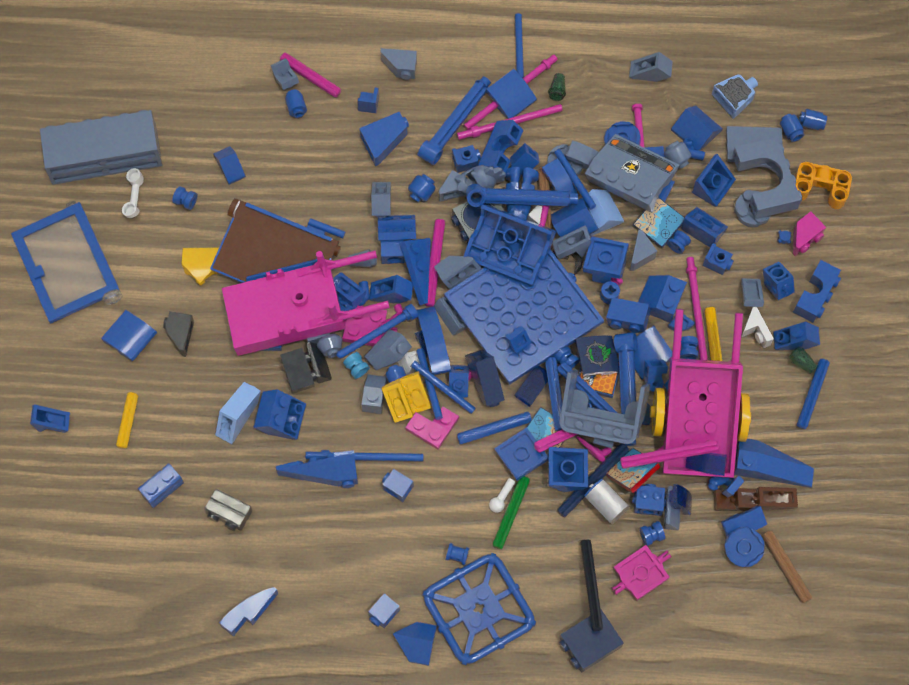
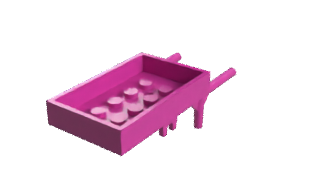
(268, 309)

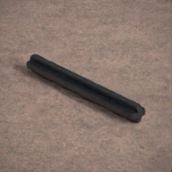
(591, 585)

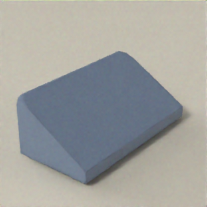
(449, 316)
(672, 515)

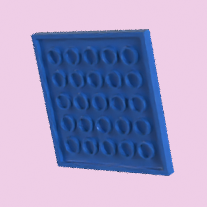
(549, 310)

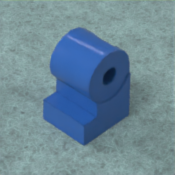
(653, 373)

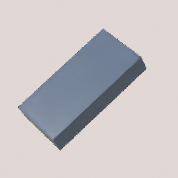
(752, 292)

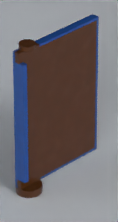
(265, 242)

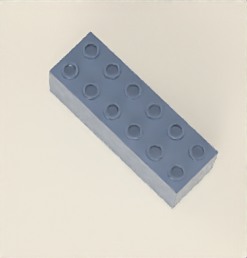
(100, 147)

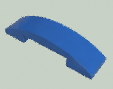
(434, 340)

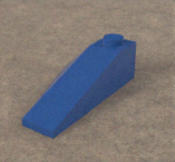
(335, 470)

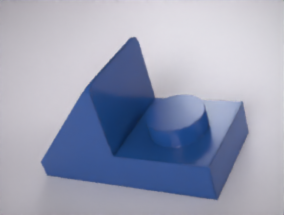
(48, 418)

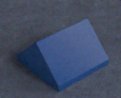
(697, 127)
(713, 181)
(572, 218)
(703, 227)
(567, 469)

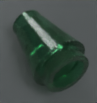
(557, 87)
(802, 359)

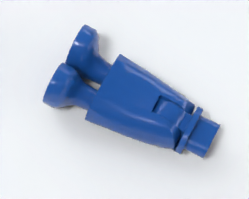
(529, 176)

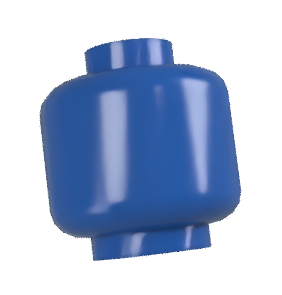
(421, 188)

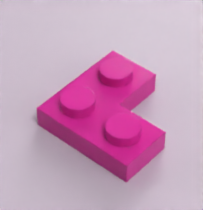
(432, 432)

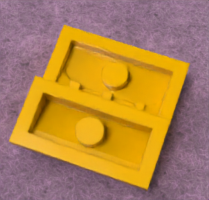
(406, 396)

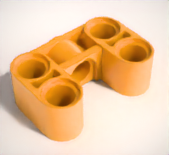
(824, 177)

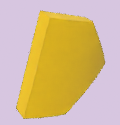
(198, 263)

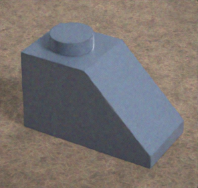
(400, 62)
(651, 68)
(381, 199)
(456, 269)
(388, 350)
(373, 395)

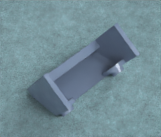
(597, 423)

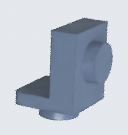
(284, 74)

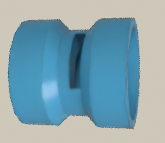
(356, 365)

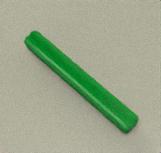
(511, 512)

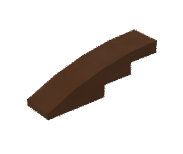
(767, 497)

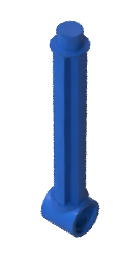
(432, 150)
(519, 196)
(626, 345)

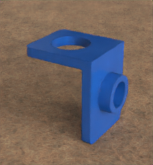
(459, 379)

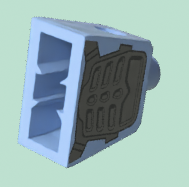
(735, 94)

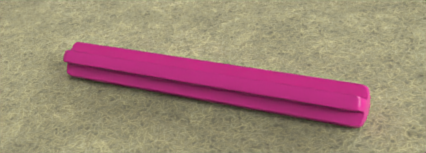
(435, 259)
(669, 454)

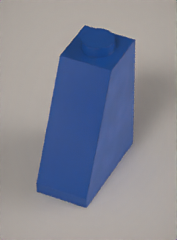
(384, 136)

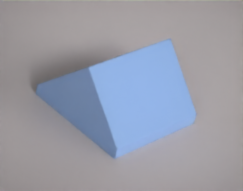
(606, 212)

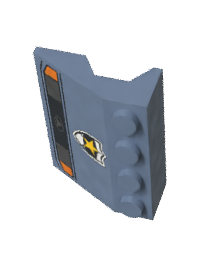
(631, 172)

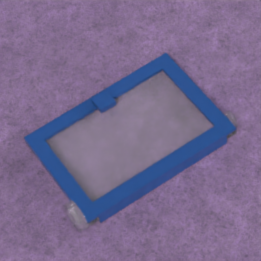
(66, 263)

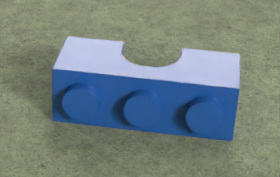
(505, 134)
(811, 304)

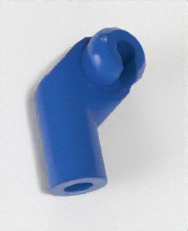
(696, 154)
(364, 284)
(714, 482)

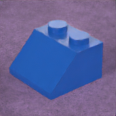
(663, 295)

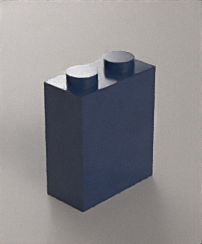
(589, 646)

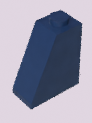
(485, 377)

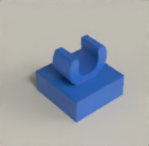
(518, 339)

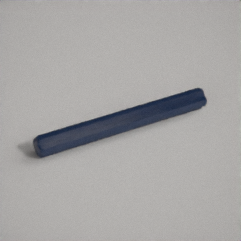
(598, 474)

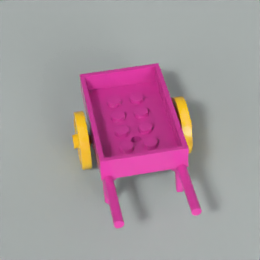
(689, 420)

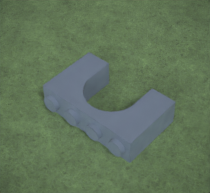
(769, 154)

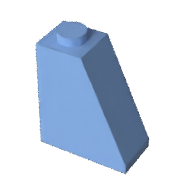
(236, 412)

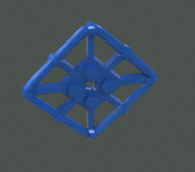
(473, 620)

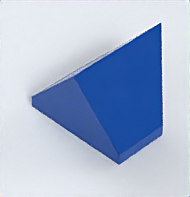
(417, 642)

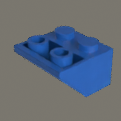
(279, 414)

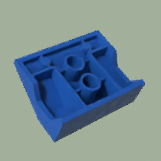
(509, 244)

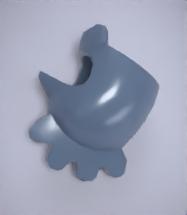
(481, 175)

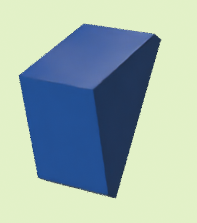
(229, 164)

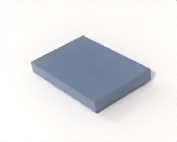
(743, 135)

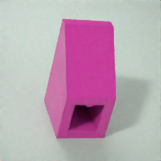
(806, 232)

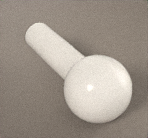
(497, 503)

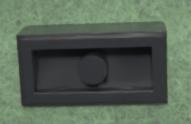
(319, 363)

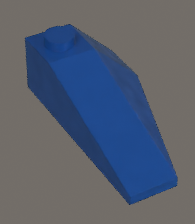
(764, 462)

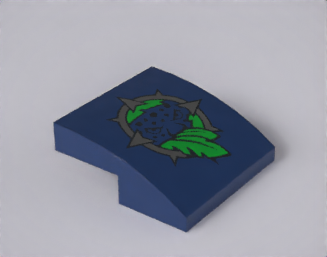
(597, 355)

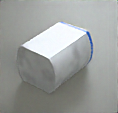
(606, 501)

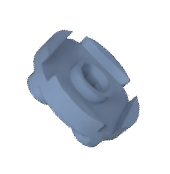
(744, 213)

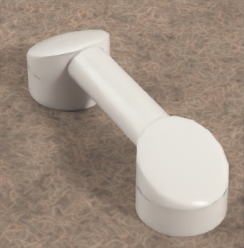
(136, 178)

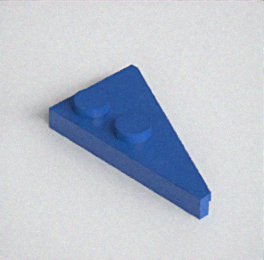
(418, 262)

